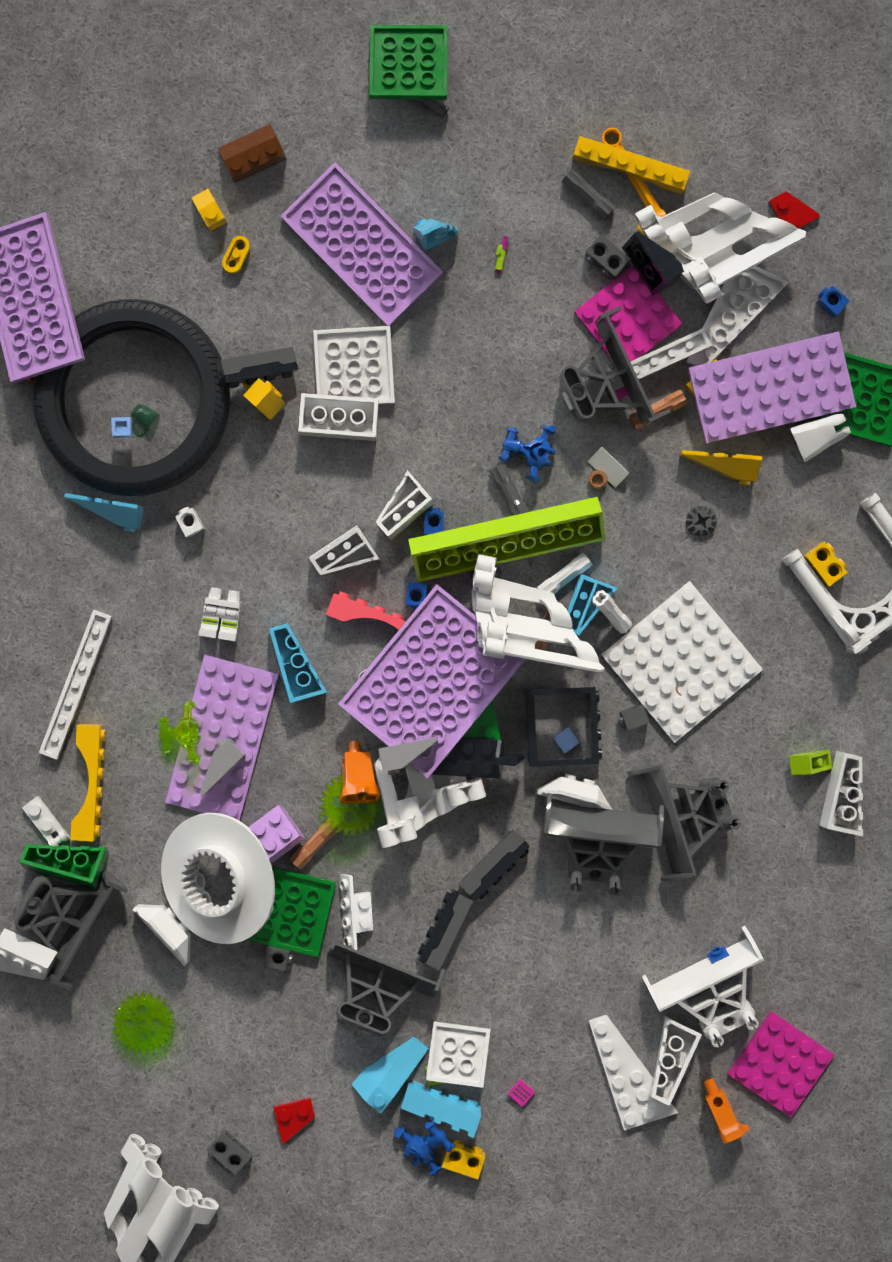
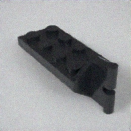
(477, 759)

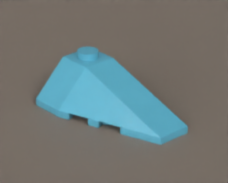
(122, 514)

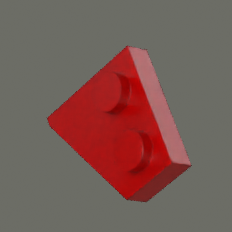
(793, 210)
(293, 1117)

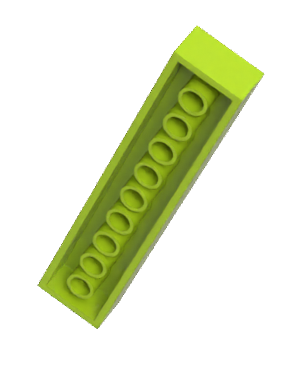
(508, 538)

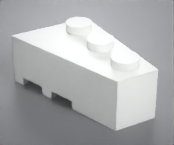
(345, 551)
(24, 956)

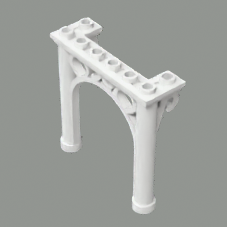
(831, 608)

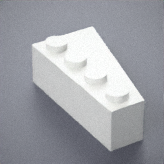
(844, 795)
(673, 1057)

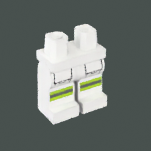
(221, 610)

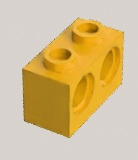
(821, 567)
(461, 1163)

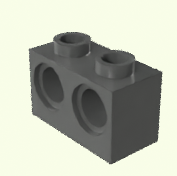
(611, 253)
(233, 1148)

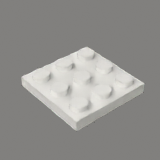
(458, 1054)

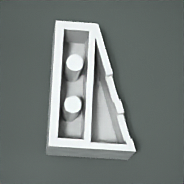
(404, 507)

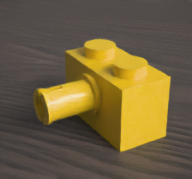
(264, 398)

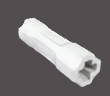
(566, 574)
(617, 619)

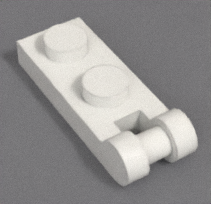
(45, 821)

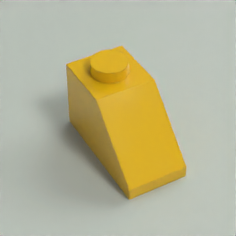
(209, 210)

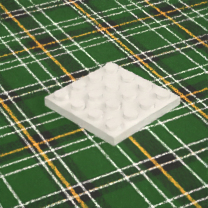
(355, 363)

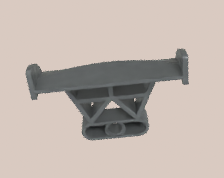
(571, 378)
(602, 832)
(673, 837)
(40, 890)
(349, 1012)

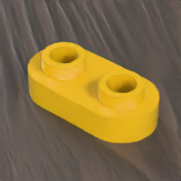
(236, 255)

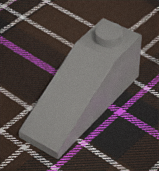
(402, 755)
(221, 762)

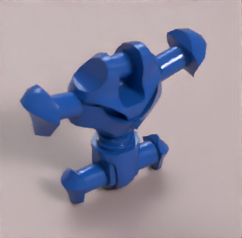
(536, 452)
(422, 1147)

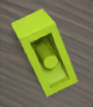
(810, 762)

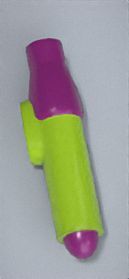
(501, 253)

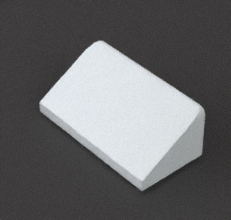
(613, 469)

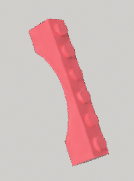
(346, 609)

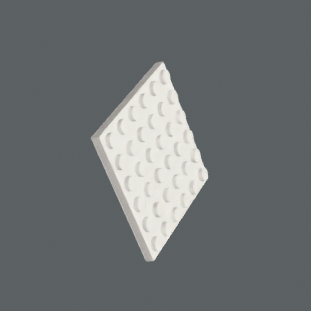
(685, 646)

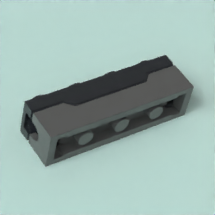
(254, 366)
(494, 864)
(445, 929)

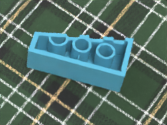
(296, 670)
(442, 1107)

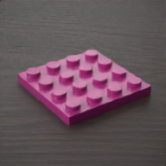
(643, 317)
(780, 1063)

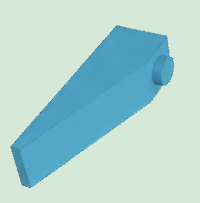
(433, 232)
(385, 1077)

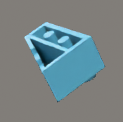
(581, 603)

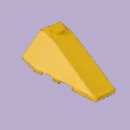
(738, 467)

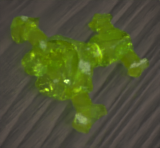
(185, 732)

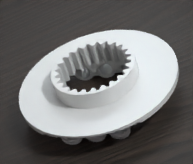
(249, 864)

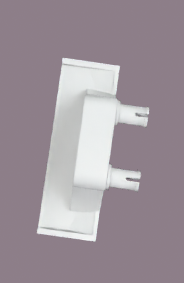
(704, 975)

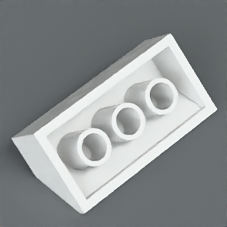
(338, 417)

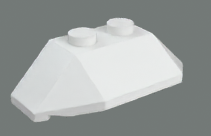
(574, 791)
(167, 928)

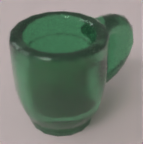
(143, 416)

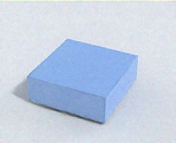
(121, 427)
(566, 740)

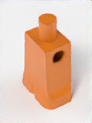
(358, 777)
(728, 1126)

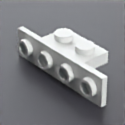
(356, 911)

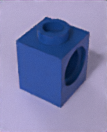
(841, 301)
(428, 514)
(413, 586)

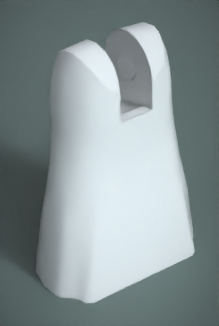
(819, 435)

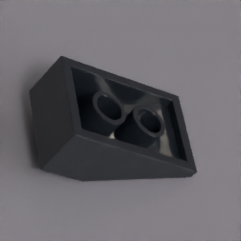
(652, 262)

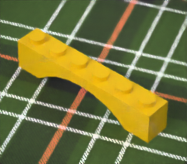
(651, 170)
(89, 741)

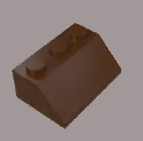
(252, 153)

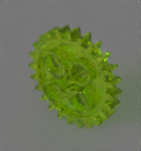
(336, 814)
(131, 1035)

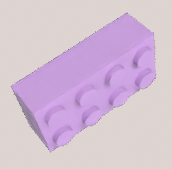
(277, 833)

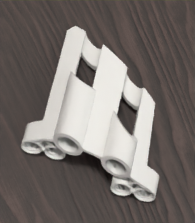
(709, 256)
(516, 635)
(423, 801)
(163, 1211)

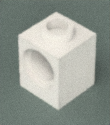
(189, 530)

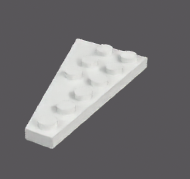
(742, 301)
(627, 1077)

